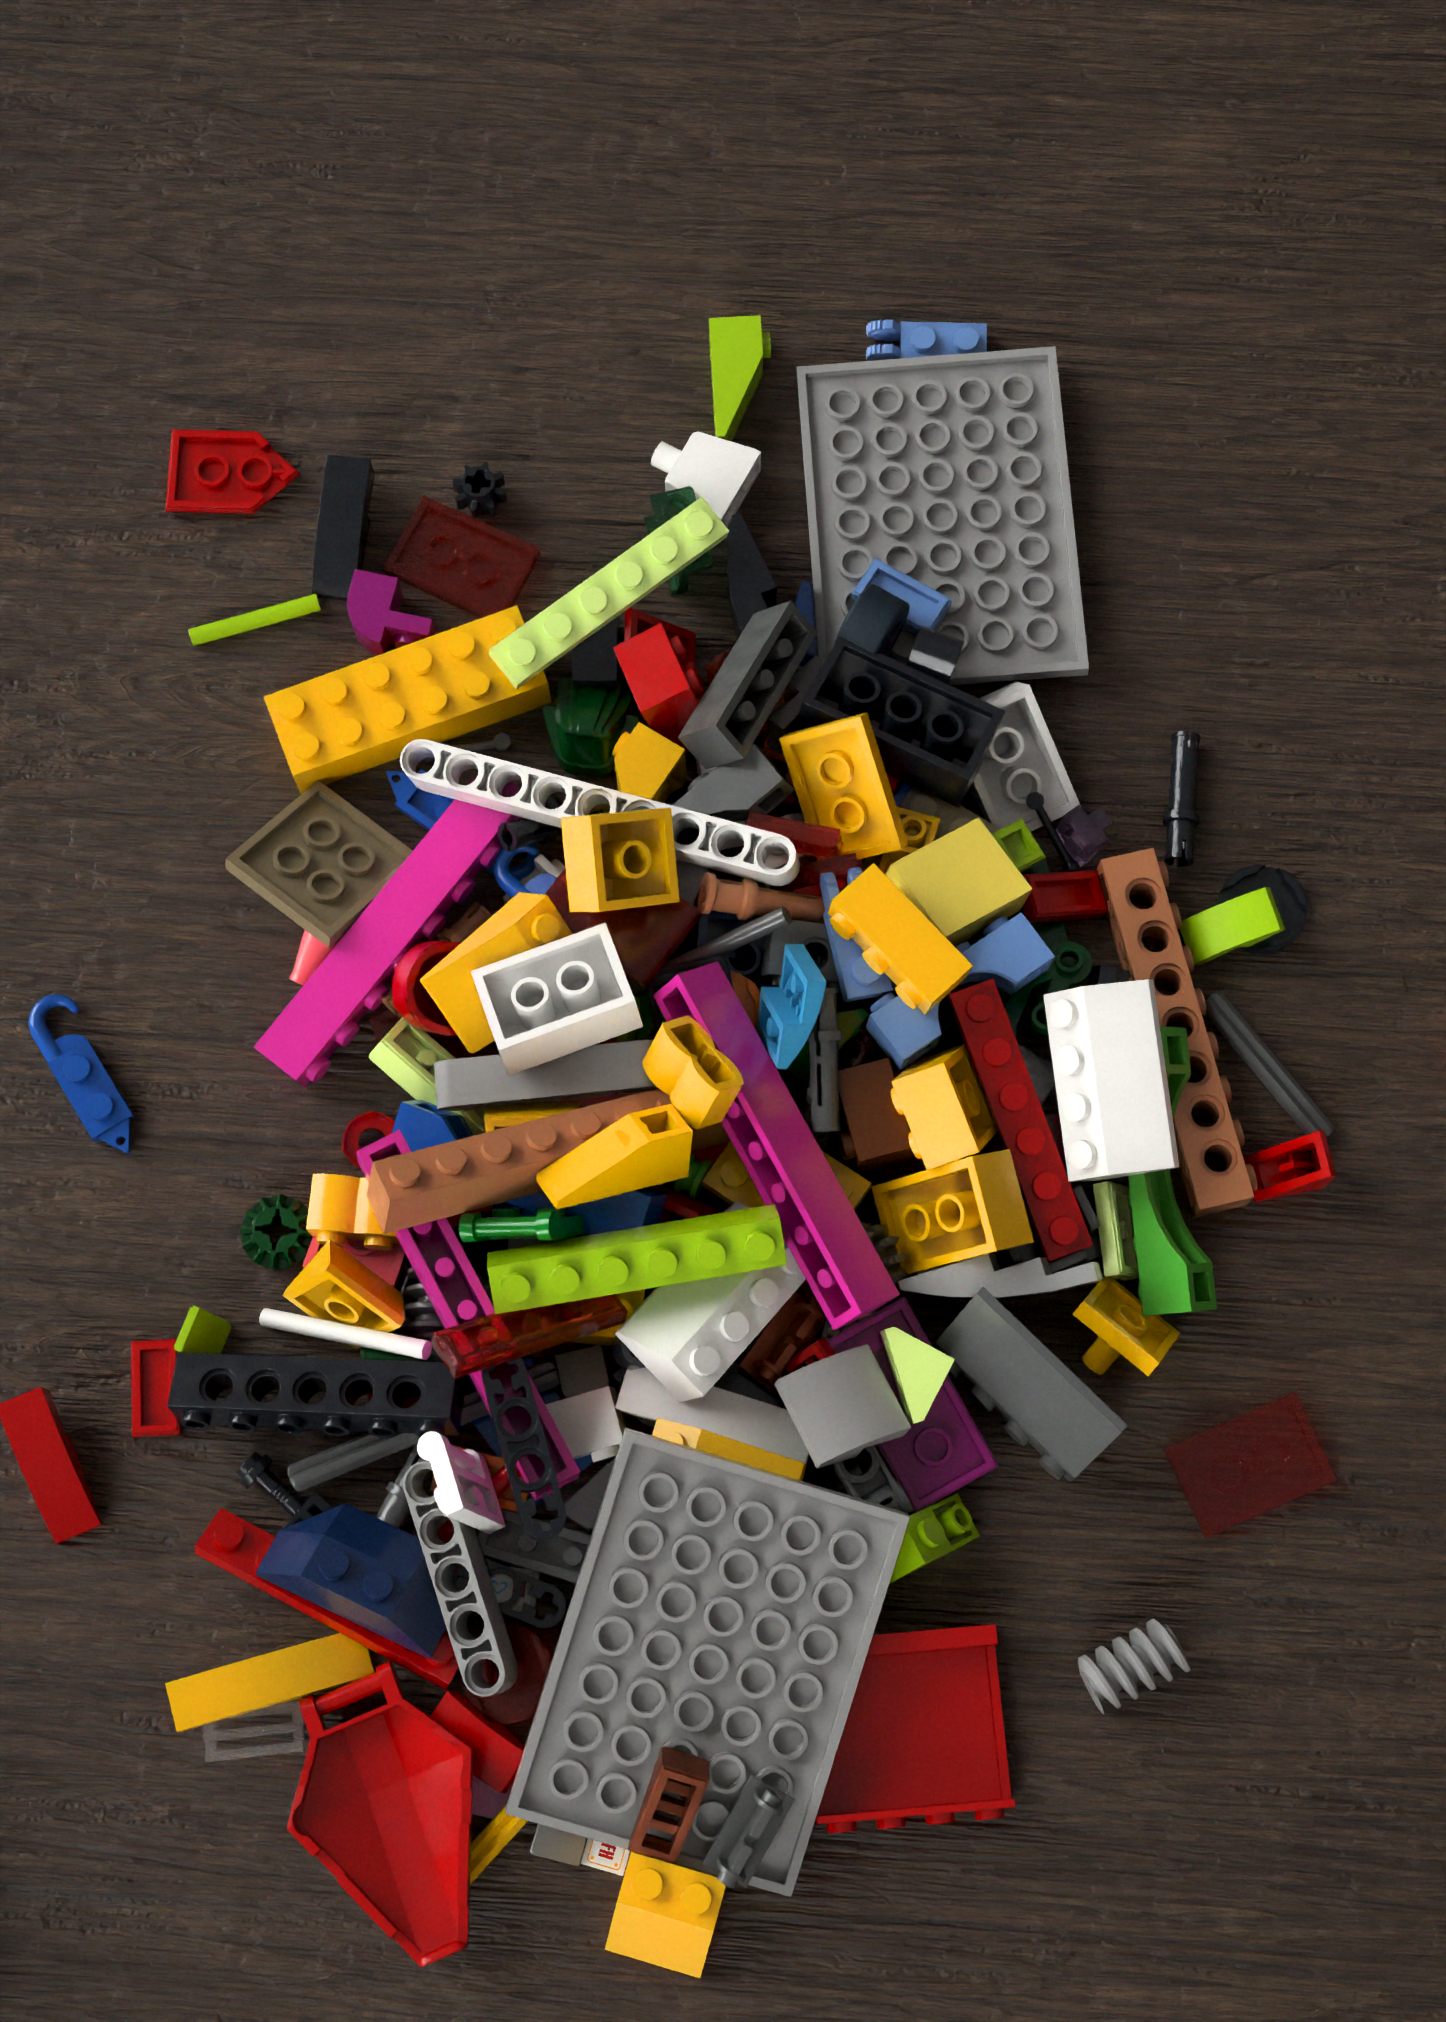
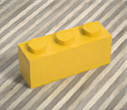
(898, 939)

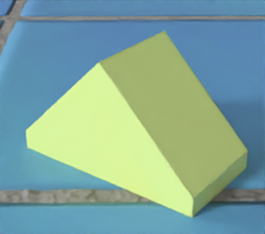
(916, 1370)

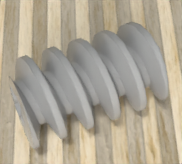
(1132, 1663)

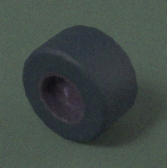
(875, 620)

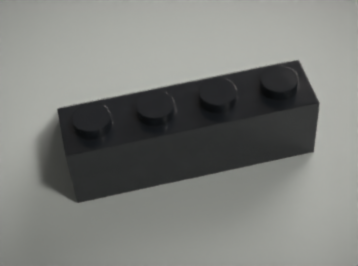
(921, 725)

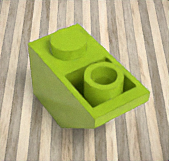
(934, 1534)

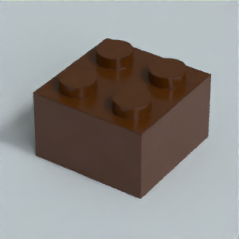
(871, 1128)

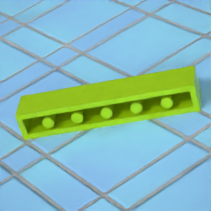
(636, 1258)

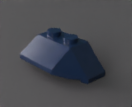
(360, 1573)

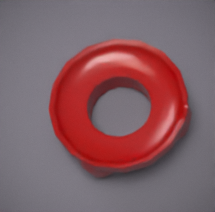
(357, 1126)

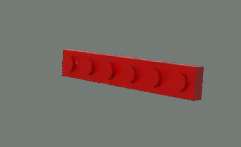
(1020, 1119)
(240, 1550)

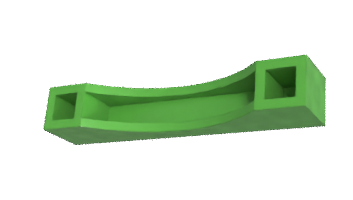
(1171, 1265)

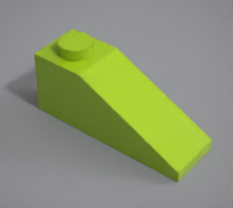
(736, 368)

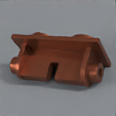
(782, 1339)

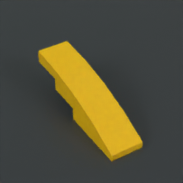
(267, 1680)

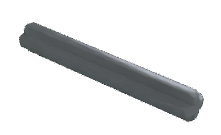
(1266, 1065)

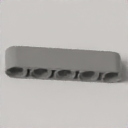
(581, 1074)
(458, 1604)

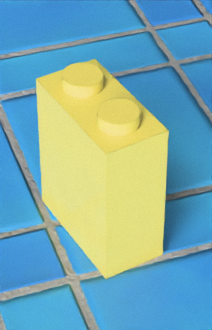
(961, 882)

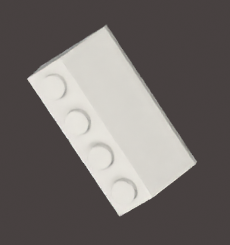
(1111, 1080)
(700, 1327)

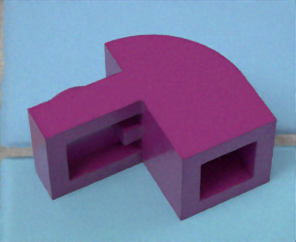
(375, 614)

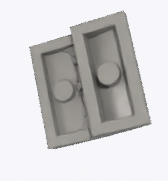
(842, 1406)

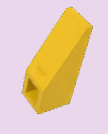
(624, 1157)

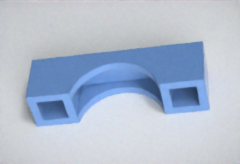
(1008, 954)

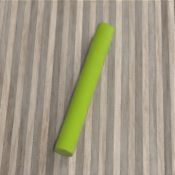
(254, 619)

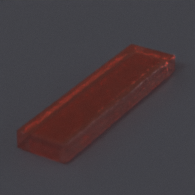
(523, 1332)

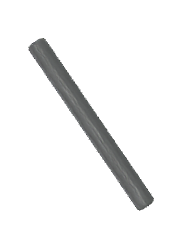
(371, 1448)

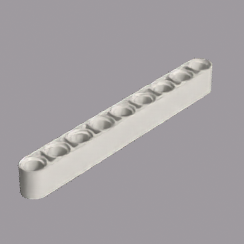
(582, 797)

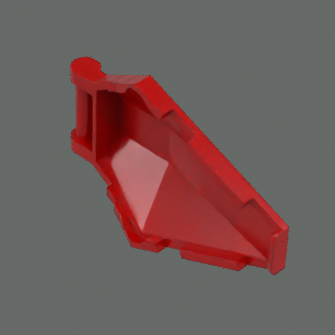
(390, 1814)

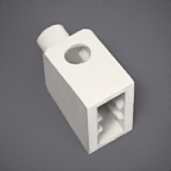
(713, 468)

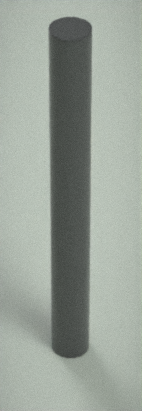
(725, 943)

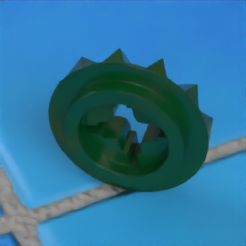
(260, 1246)

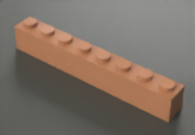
(497, 1163)

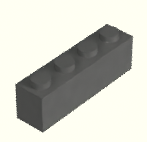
(748, 685)

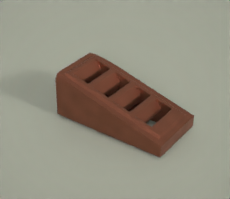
(681, 1775)

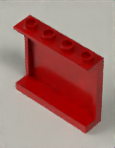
(922, 1733)

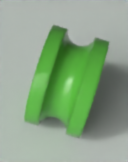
(696, 1174)

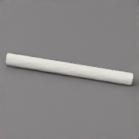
(345, 1333)

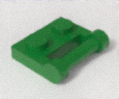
(509, 1224)

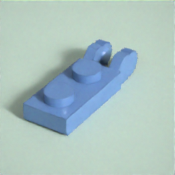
(924, 339)
(854, 974)

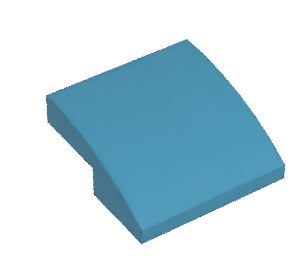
(790, 1010)

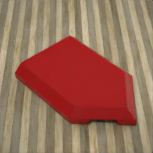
(223, 472)

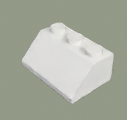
(557, 999)

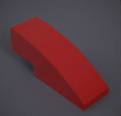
(49, 1464)

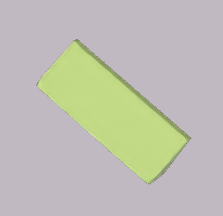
(409, 1060)

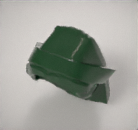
(588, 724)

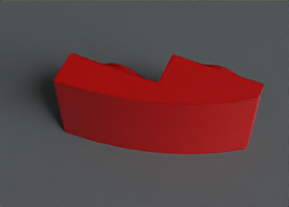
(495, 1747)

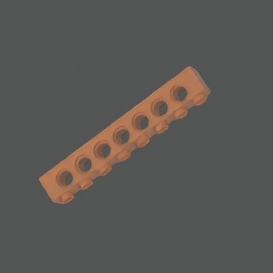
(1144, 875)

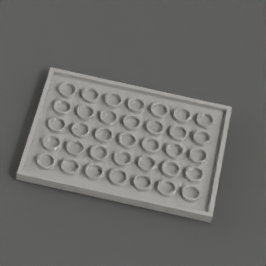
(960, 485)
(711, 1623)

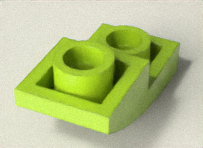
(1232, 925)

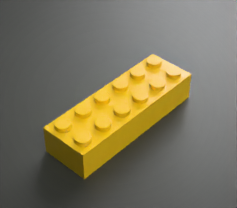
(407, 694)

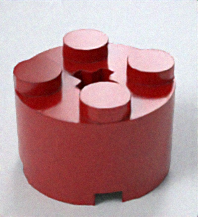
(410, 995)

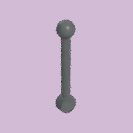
(500, 742)

